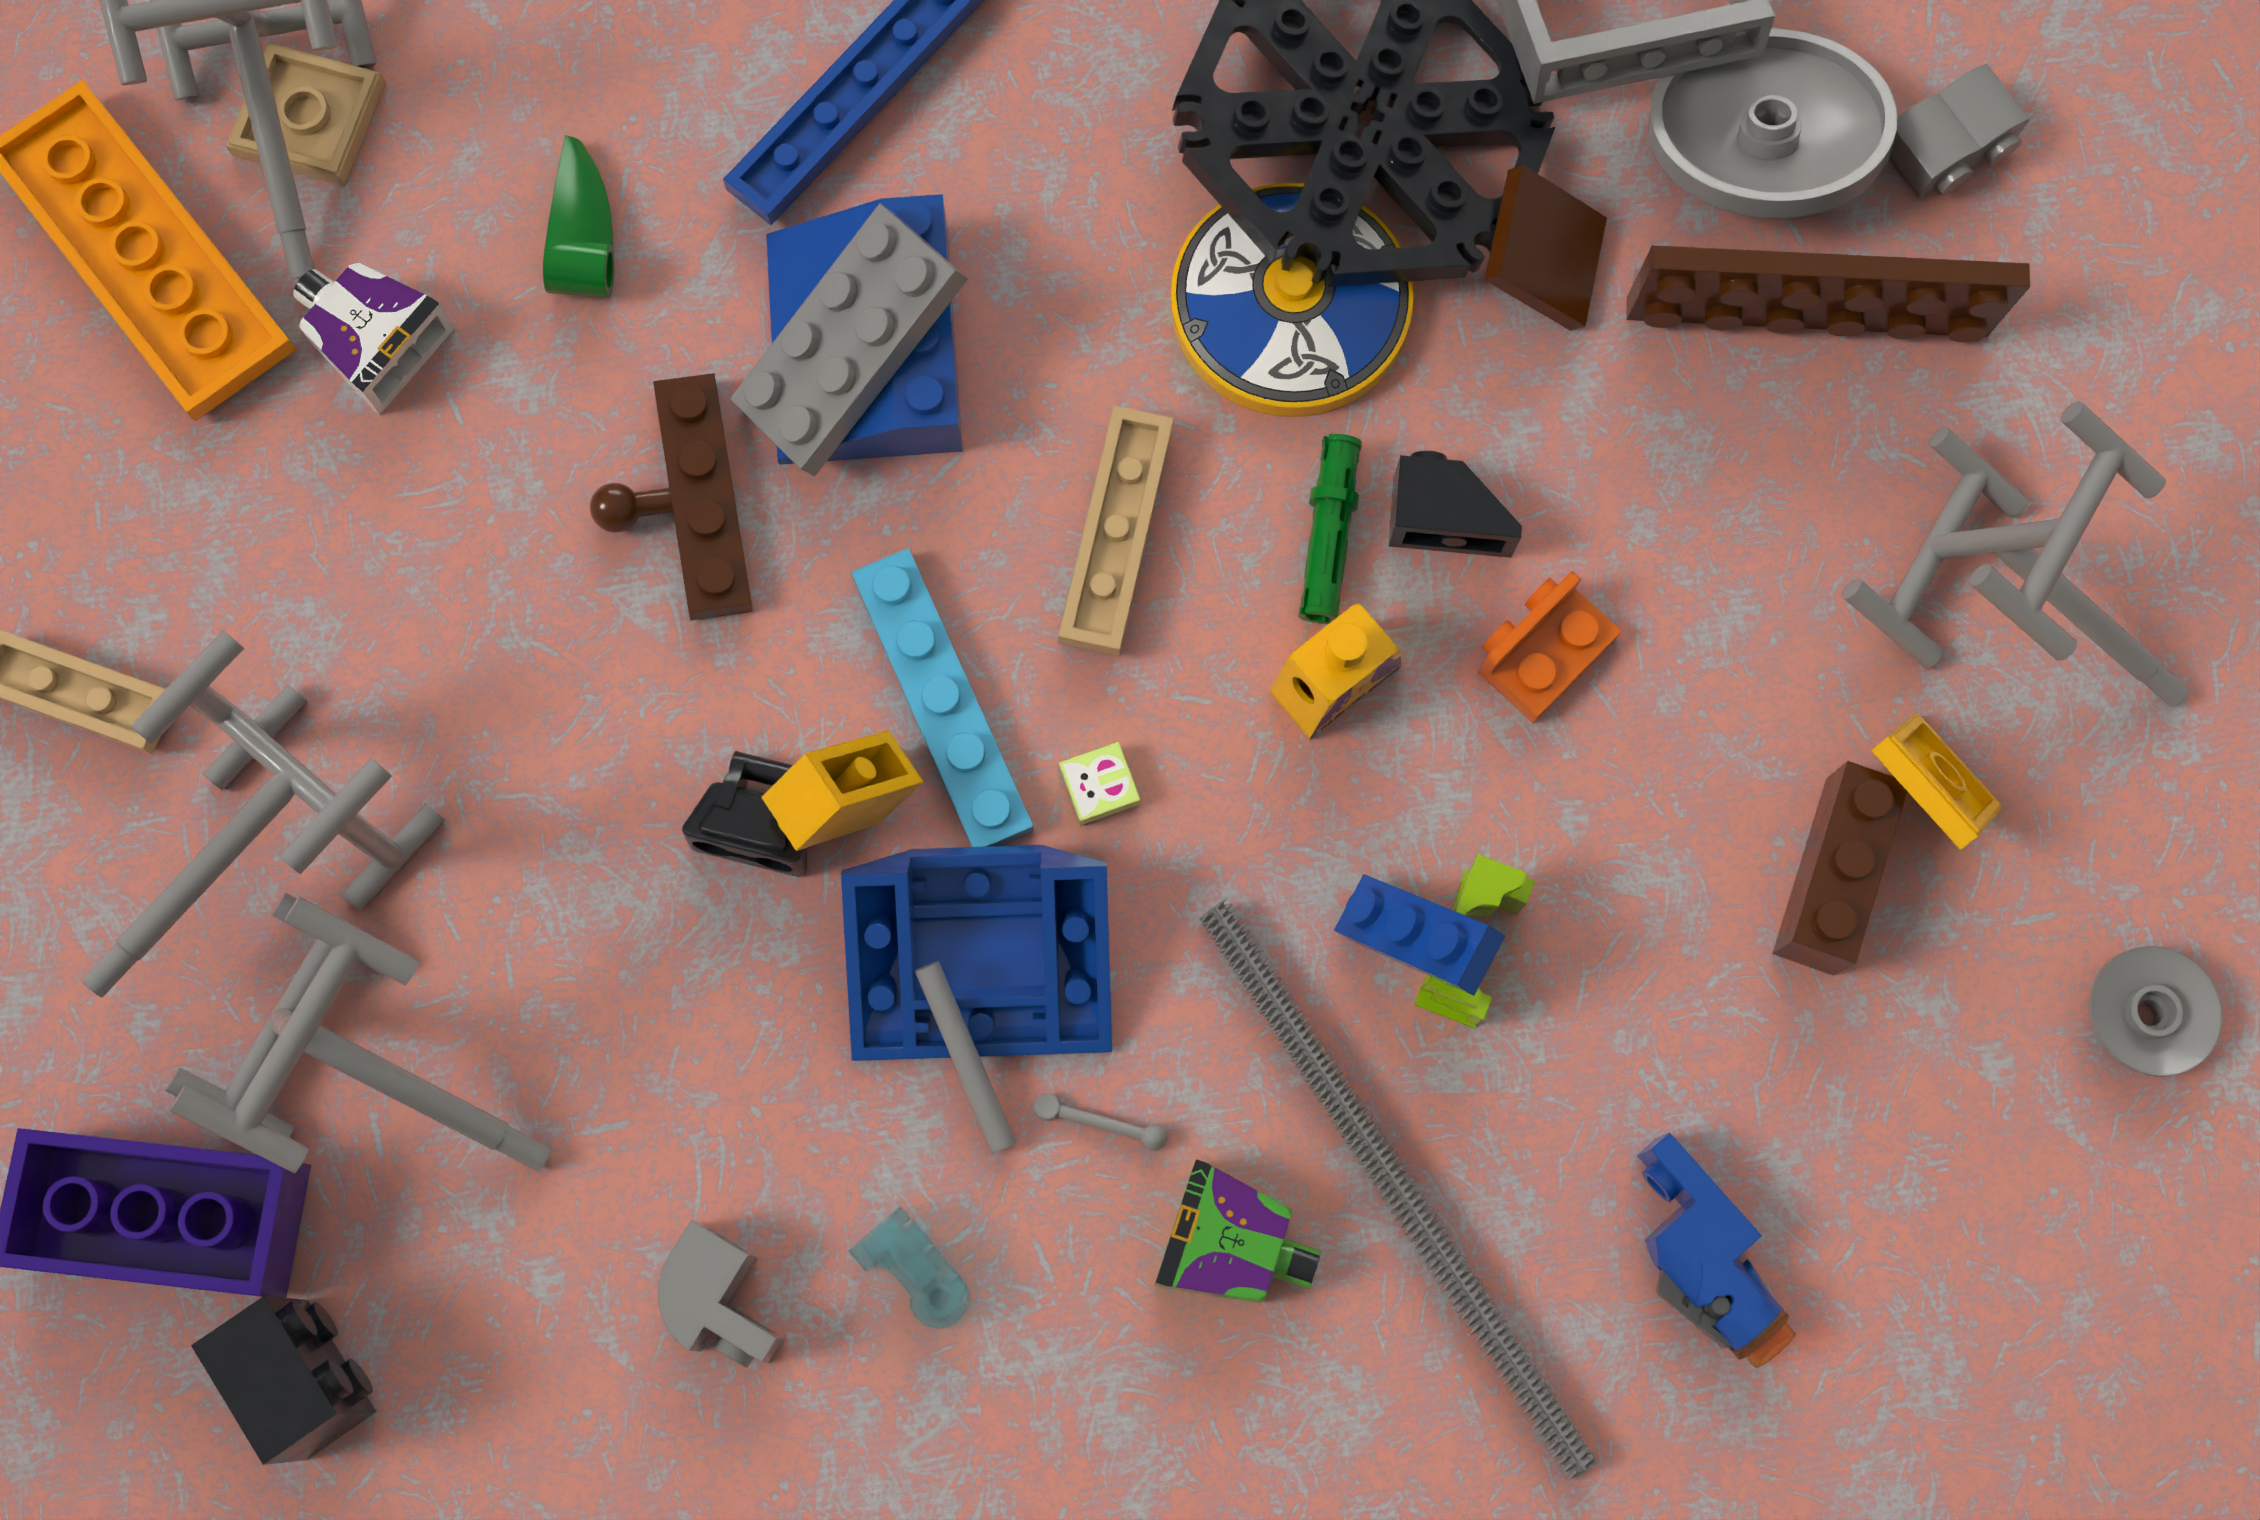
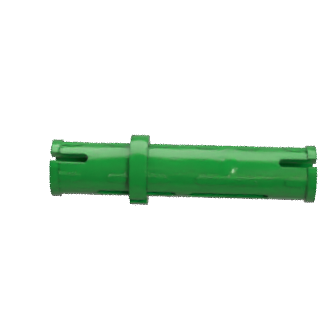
(1333, 505)

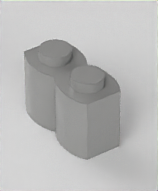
(1957, 130)

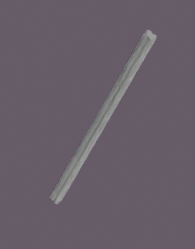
(1420, 1223)

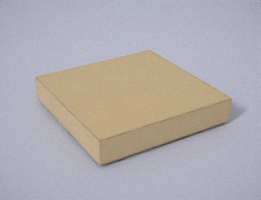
(320, 109)

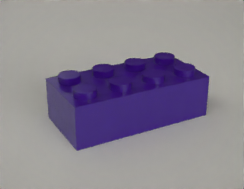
(150, 1213)

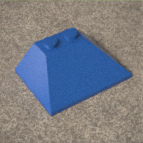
(1015, 938)

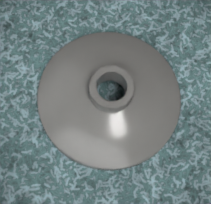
(2182, 1003)

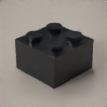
(285, 1378)

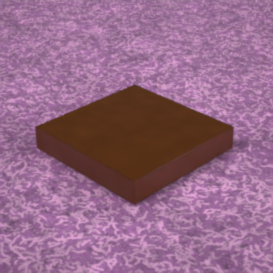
(1546, 248)

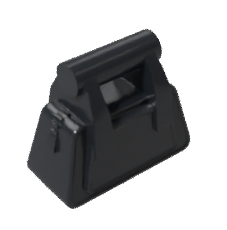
(737, 822)

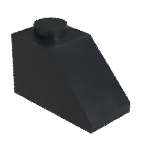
(1448, 509)

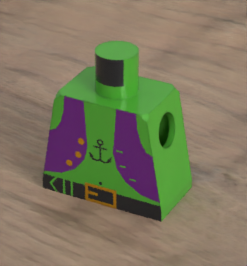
(1232, 1241)

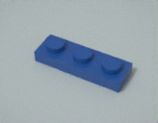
(1420, 934)

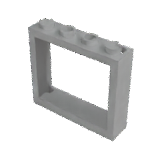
(1633, 51)

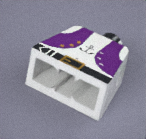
(371, 329)

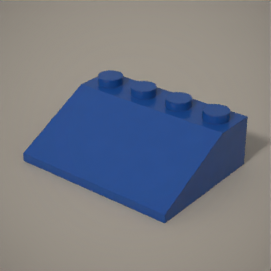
(921, 401)

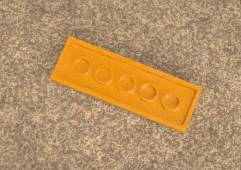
(140, 251)

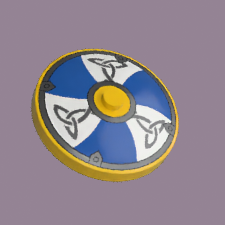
(1275, 334)

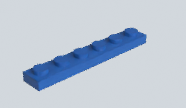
(842, 102)

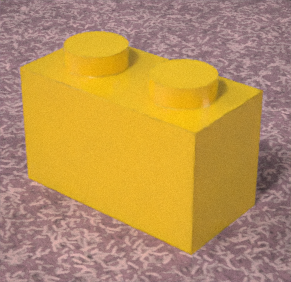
(841, 789)

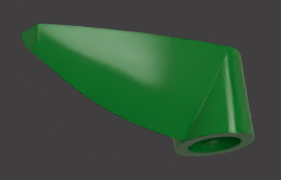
(579, 229)

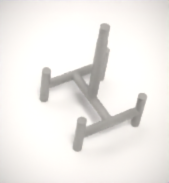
(242, 26)
(2015, 548)
(255, 740)
(294, 1028)

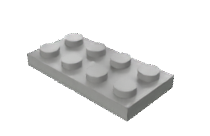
(848, 339)

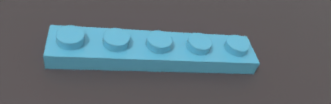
(942, 701)

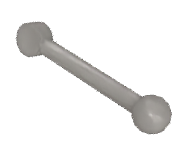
(1049, 1107)

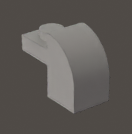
(697, 1292)

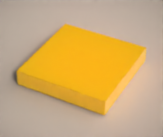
(1938, 780)

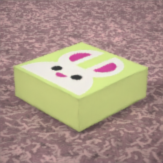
(1099, 783)

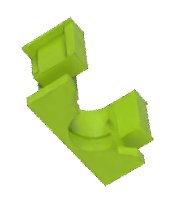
(1480, 893)

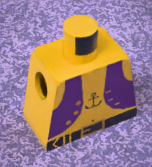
(1338, 667)

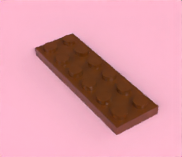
(1825, 292)

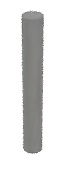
(965, 1056)

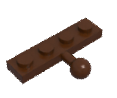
(697, 495)

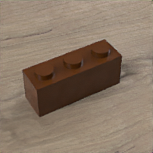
(1841, 869)

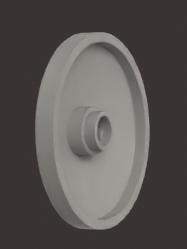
(1776, 129)

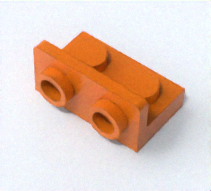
(1547, 648)

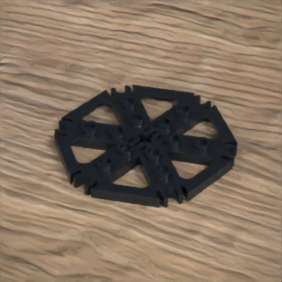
(1323, 120)

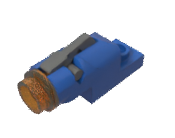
(1700, 1261)

